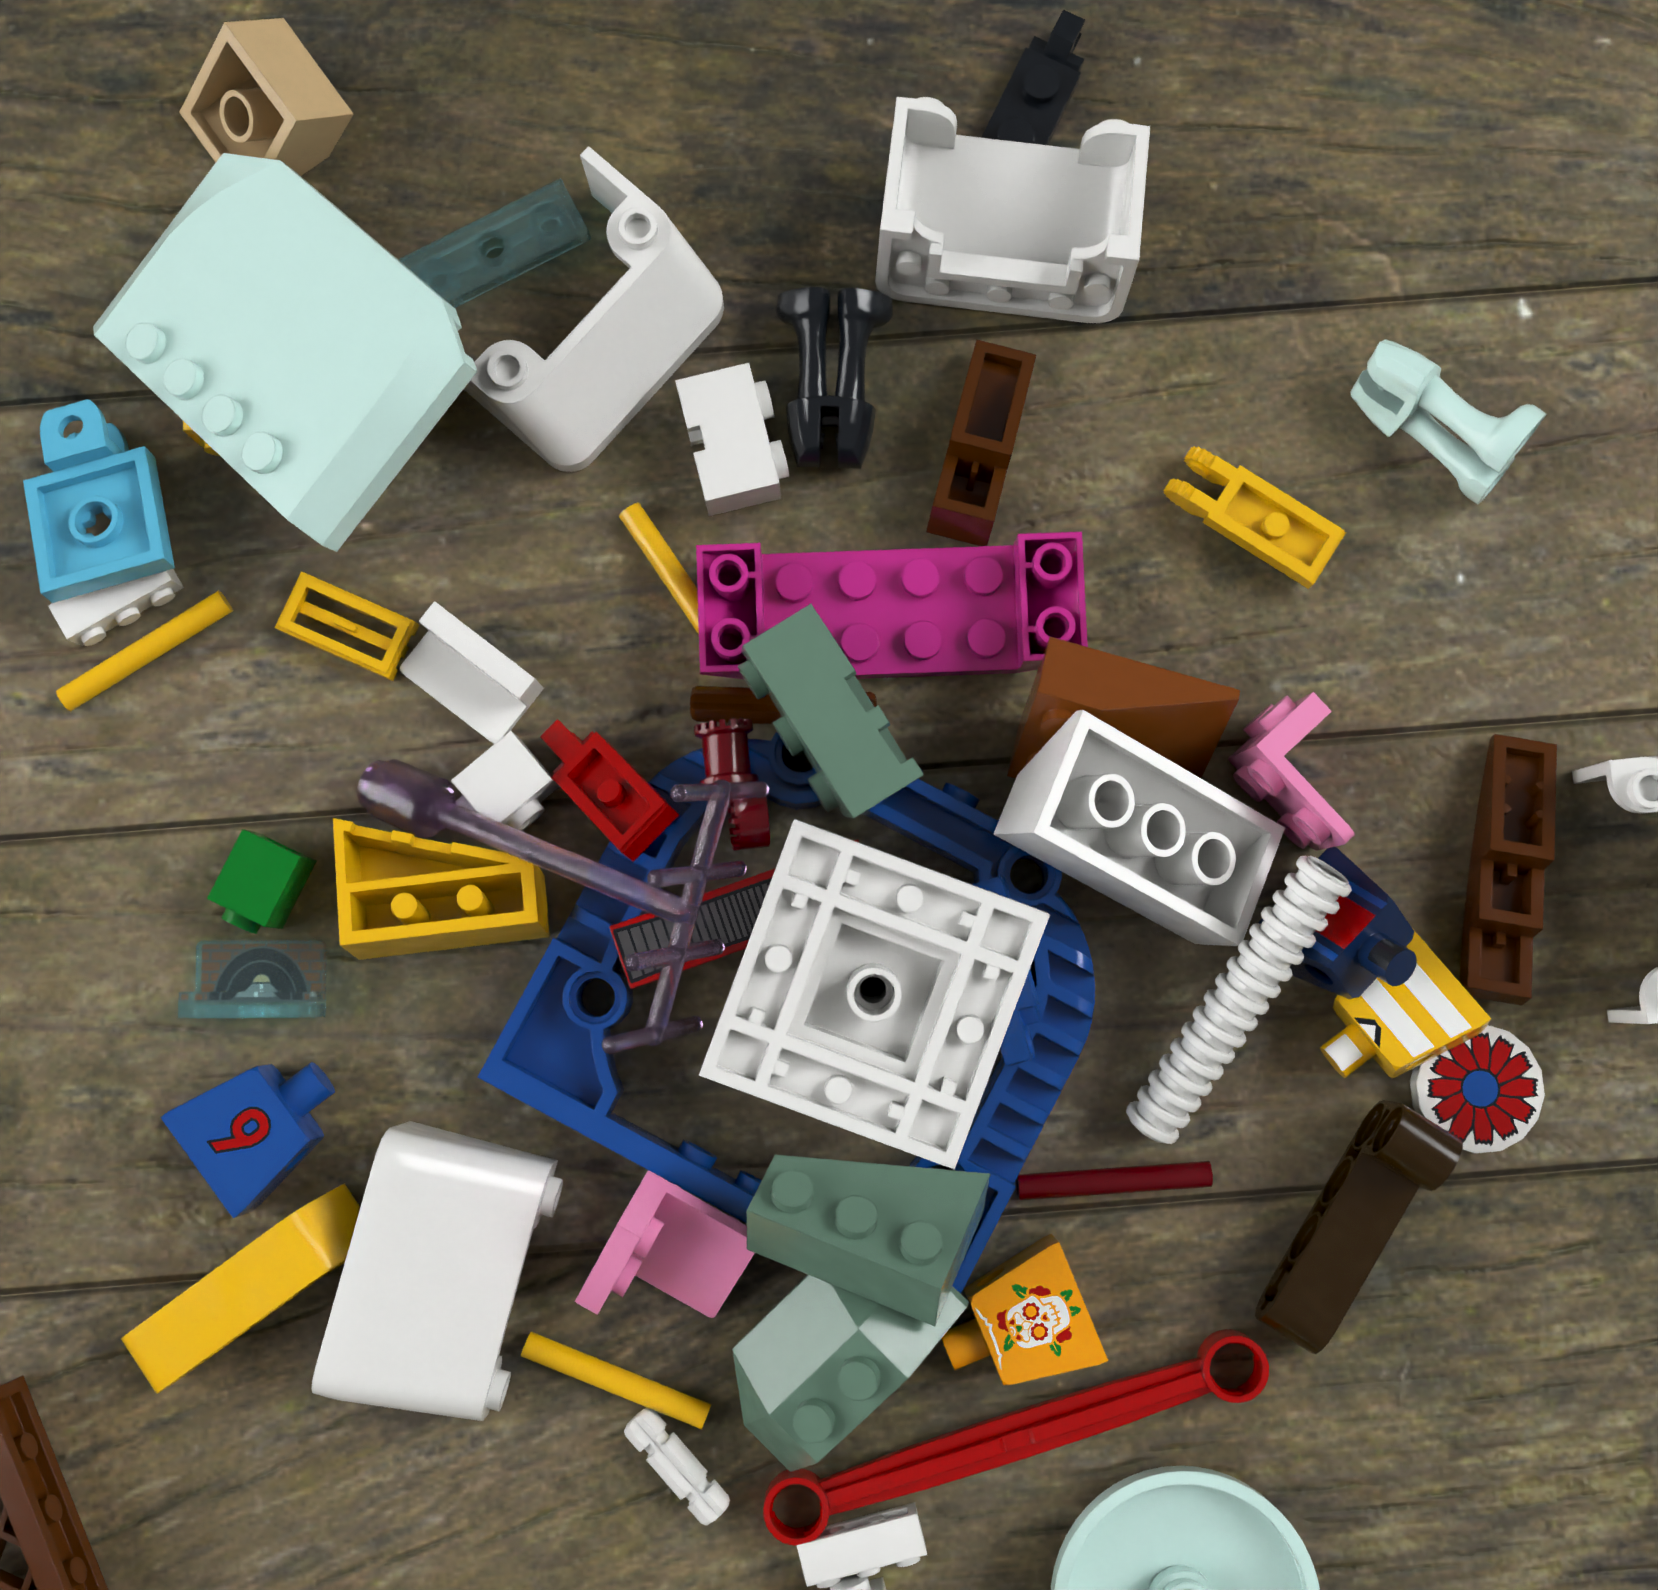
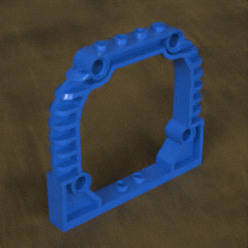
(554, 1046)

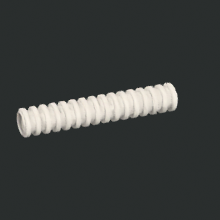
(1238, 999)

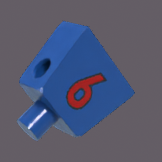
(251, 1131)

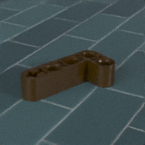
(1354, 1220)

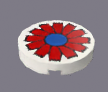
(1481, 1091)

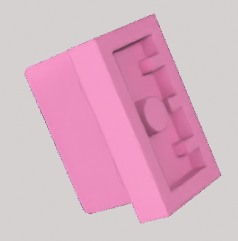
(672, 1245)

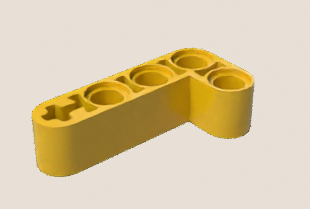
(245, 1289)

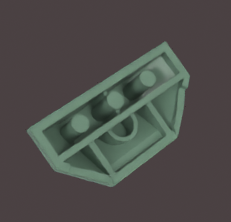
(826, 1366)

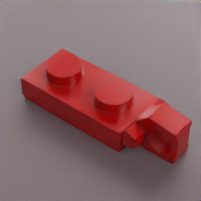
(608, 790)

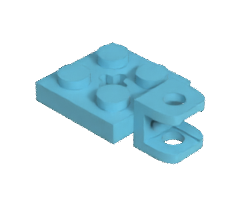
(91, 477)

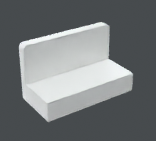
(469, 675)

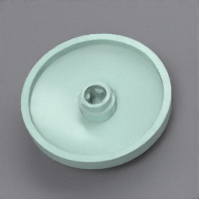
(1182, 1534)

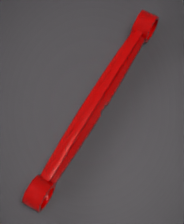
(1015, 1436)

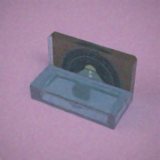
(257, 980)

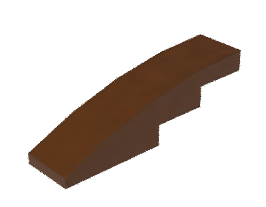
(1507, 869)

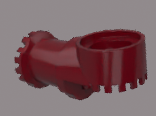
(729, 759)

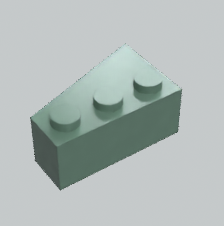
(826, 714)
(869, 1227)

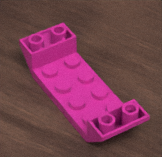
(900, 607)

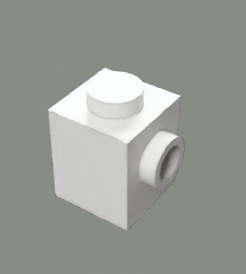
(506, 784)

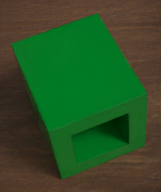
(260, 882)

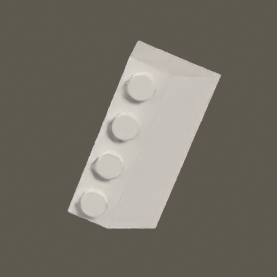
(1142, 831)

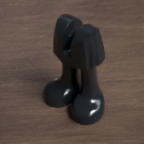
(857, 316)

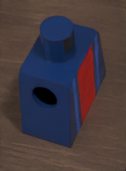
(1361, 940)

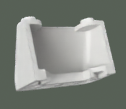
(1011, 219)
(434, 1273)

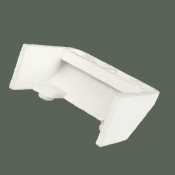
(619, 350)

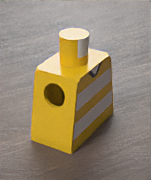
(1406, 1021)

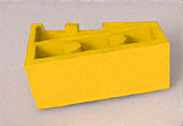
(431, 895)

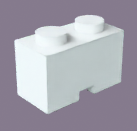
(728, 417)

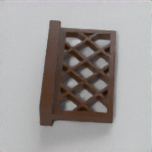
(38, 1503)

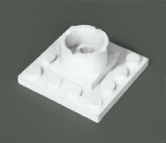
(889, 1063)

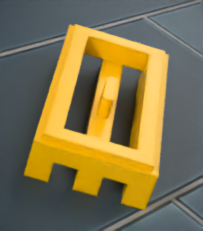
(395, 647)

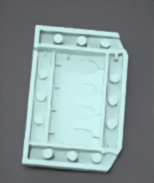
(289, 343)

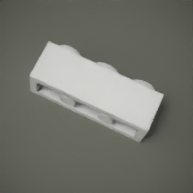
(91, 615)
(863, 1546)

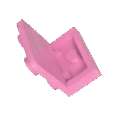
(1270, 776)

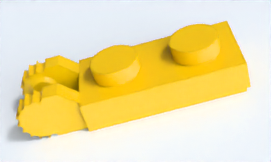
(1258, 517)

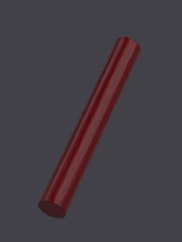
(1114, 1180)

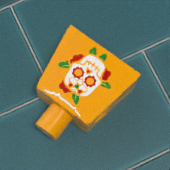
(1027, 1319)

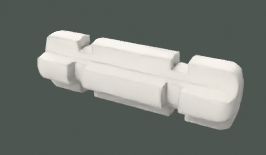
(677, 1466)

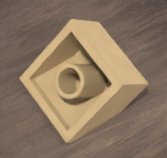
(265, 98)

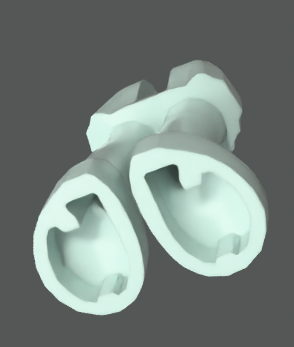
(1404, 393)

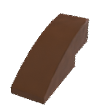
(981, 443)

